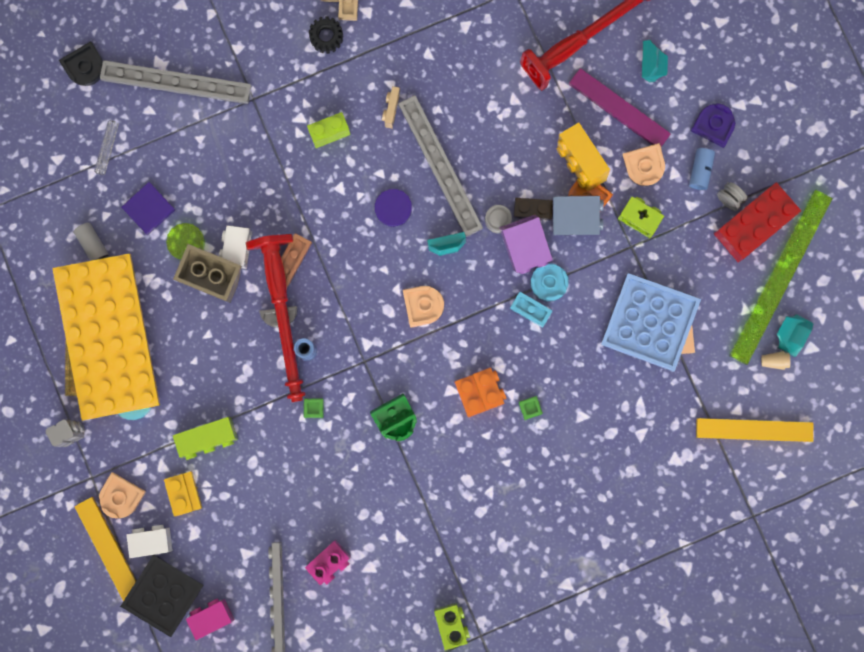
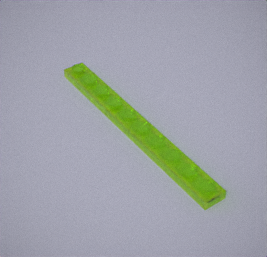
(780, 277)

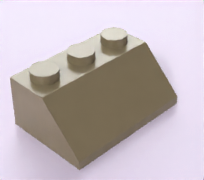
(208, 273)

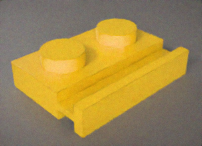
(183, 493)

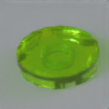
(181, 236)

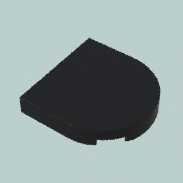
(83, 65)

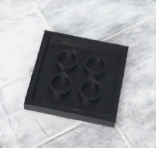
(162, 595)

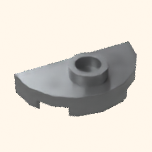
(270, 318)

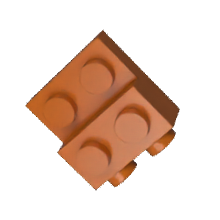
(480, 392)

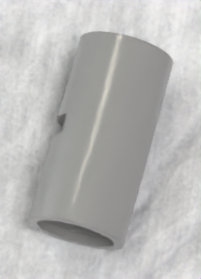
(90, 242)

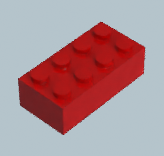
(757, 222)

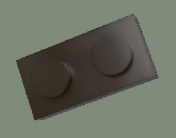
(527, 207)

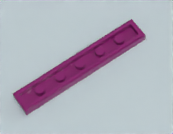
(619, 108)

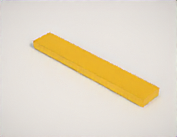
(754, 430)
(106, 546)

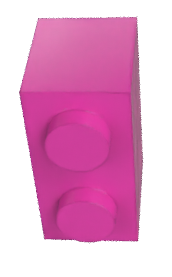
(209, 619)

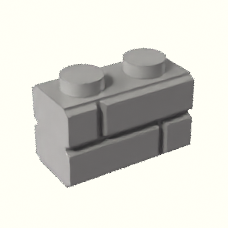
(65, 433)

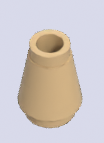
(776, 360)

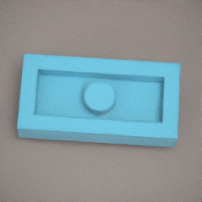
(531, 309)

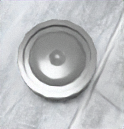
(732, 196)
(497, 217)

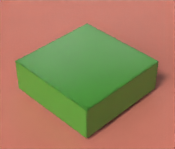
(530, 407)
(314, 408)

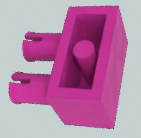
(328, 562)

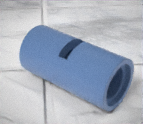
(702, 169)
(299, 346)

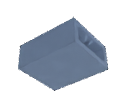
(577, 215)

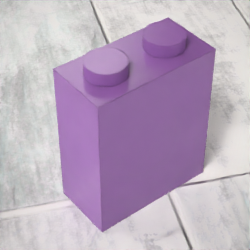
(526, 244)

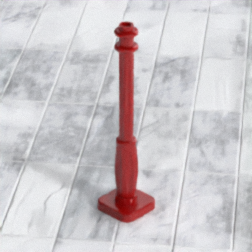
(538, 67)
(277, 288)

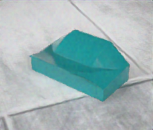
(653, 62)
(447, 244)
(794, 334)

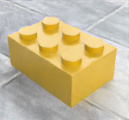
(582, 157)

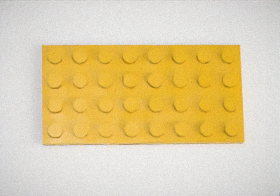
(106, 336)

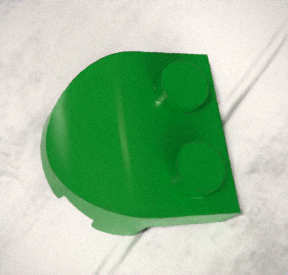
(395, 418)

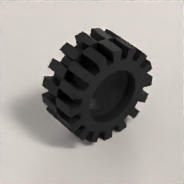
(326, 24)

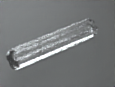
(106, 147)

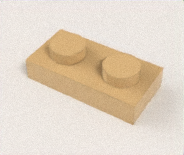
(389, 114)

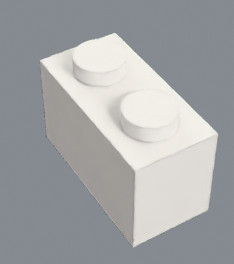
(234, 245)
(149, 542)

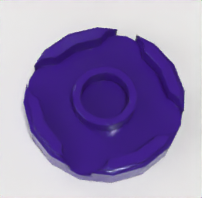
(393, 207)

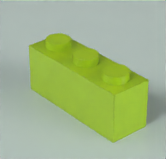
(205, 438)

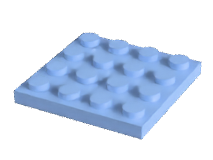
(651, 322)

